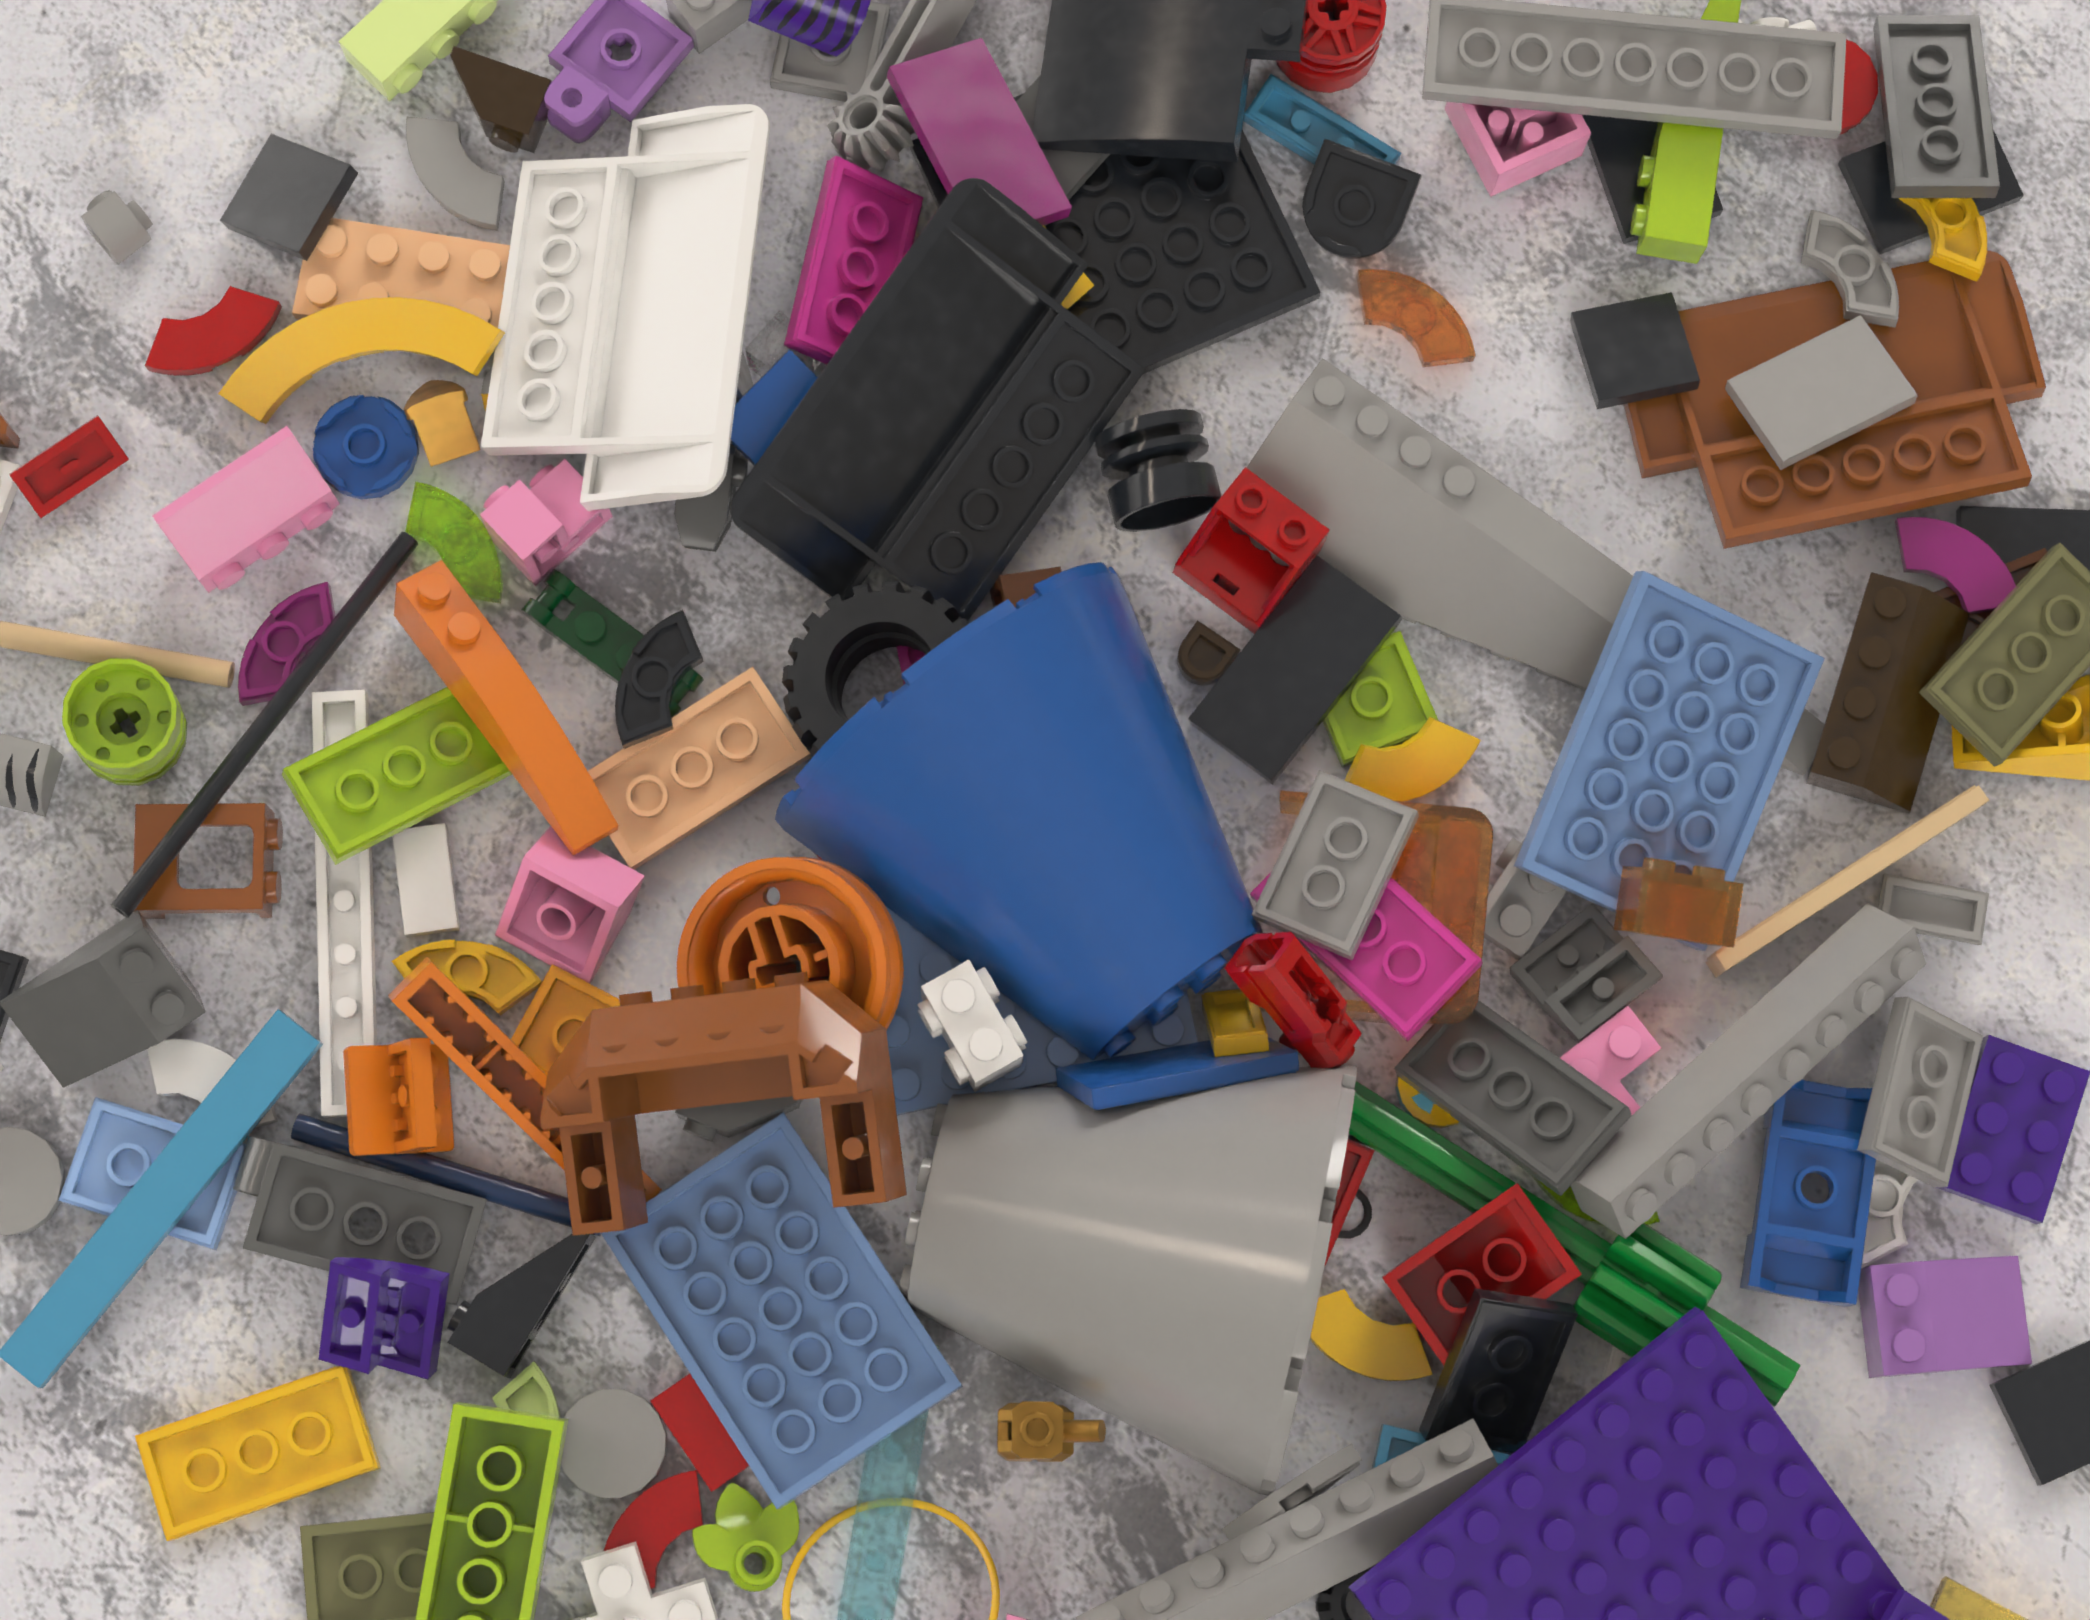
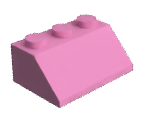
(247, 511)

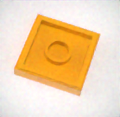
(556, 1015)

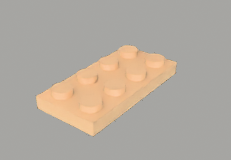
(383, 262)
(699, 770)

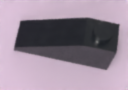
(511, 1312)

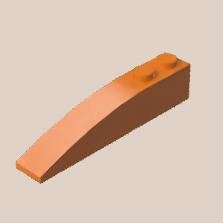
(502, 703)
(483, 1053)

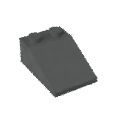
(104, 1002)

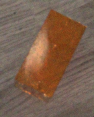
(1678, 905)

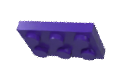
(2016, 1129)

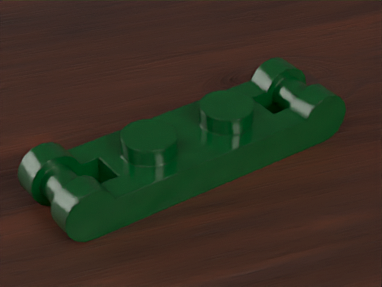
(594, 632)

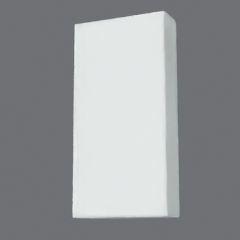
(426, 880)

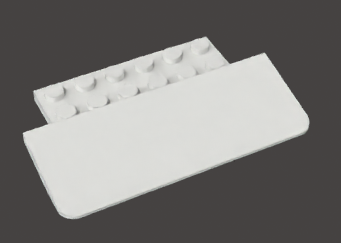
(632, 307)

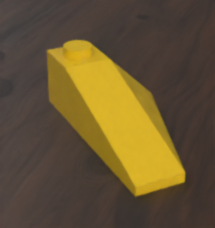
(2052, 749)

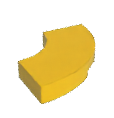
(1955, 234)
(1414, 766)
(477, 969)
(1365, 1344)

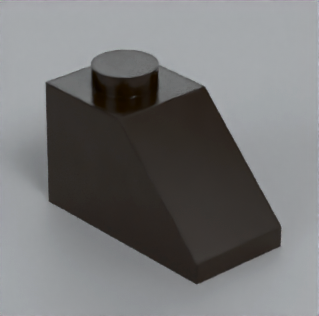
(504, 100)

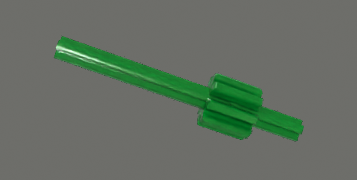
(1630, 1285)

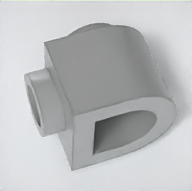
(117, 226)

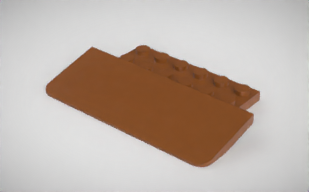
(1955, 343)

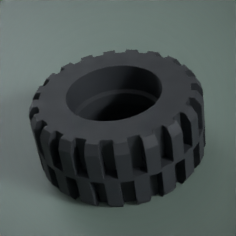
(845, 638)

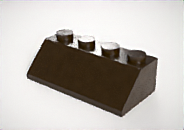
(1877, 718)

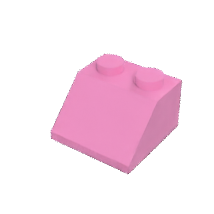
(568, 905)

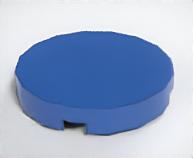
(365, 446)

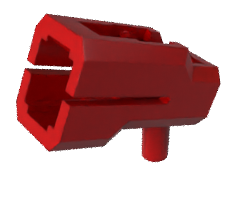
(1297, 995)

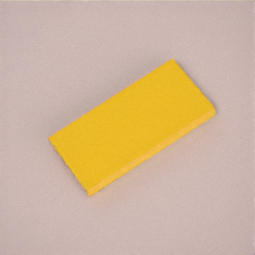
(257, 1452)

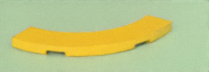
(352, 332)

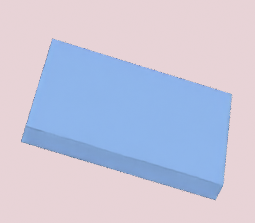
(117, 1151)

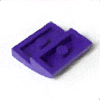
(383, 1316)

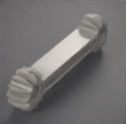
(872, 122)

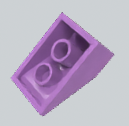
(1943, 1316)

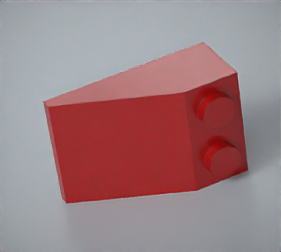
(1493, 1249)

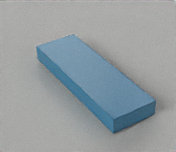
(1304, 123)

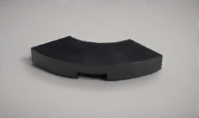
(651, 677)

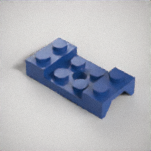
(1803, 1245)

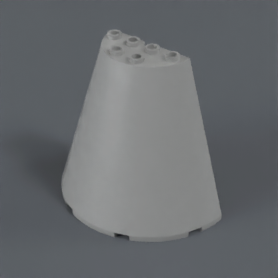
(1142, 1250)

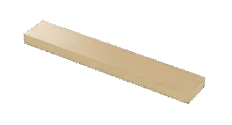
(1847, 880)

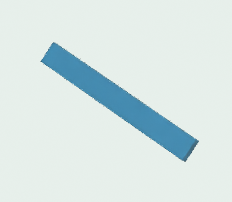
(159, 1199)

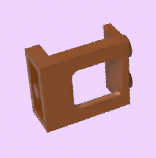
(167, 895)

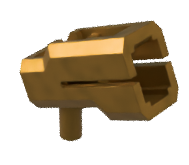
(1042, 1431)

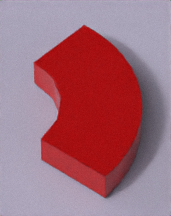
(213, 338)
(659, 1519)

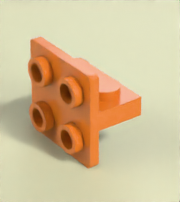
(398, 1098)

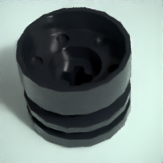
(1157, 470)

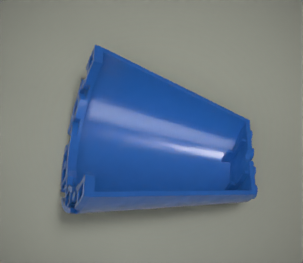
(1038, 814)

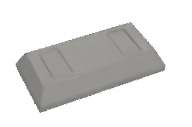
(1935, 908)

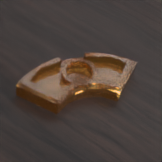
(1417, 314)

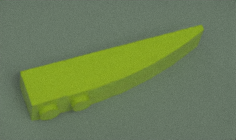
(1680, 179)

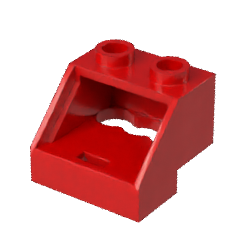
(1249, 577)

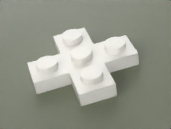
(624, 1593)

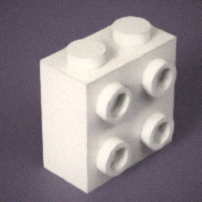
(965, 1013)

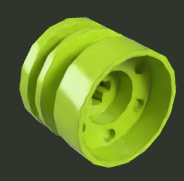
(106, 697)

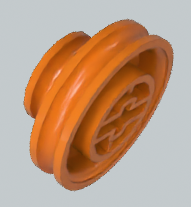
(822, 921)

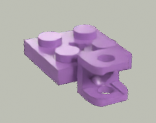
(594, 82)

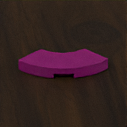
(1957, 559)
(283, 642)

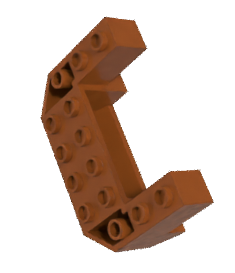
(720, 1051)

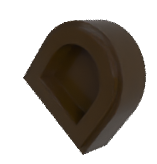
(1205, 655)

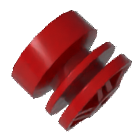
(1337, 51)

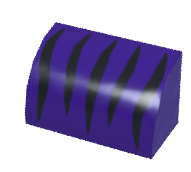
(817, 23)

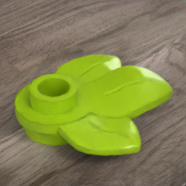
(745, 1530)

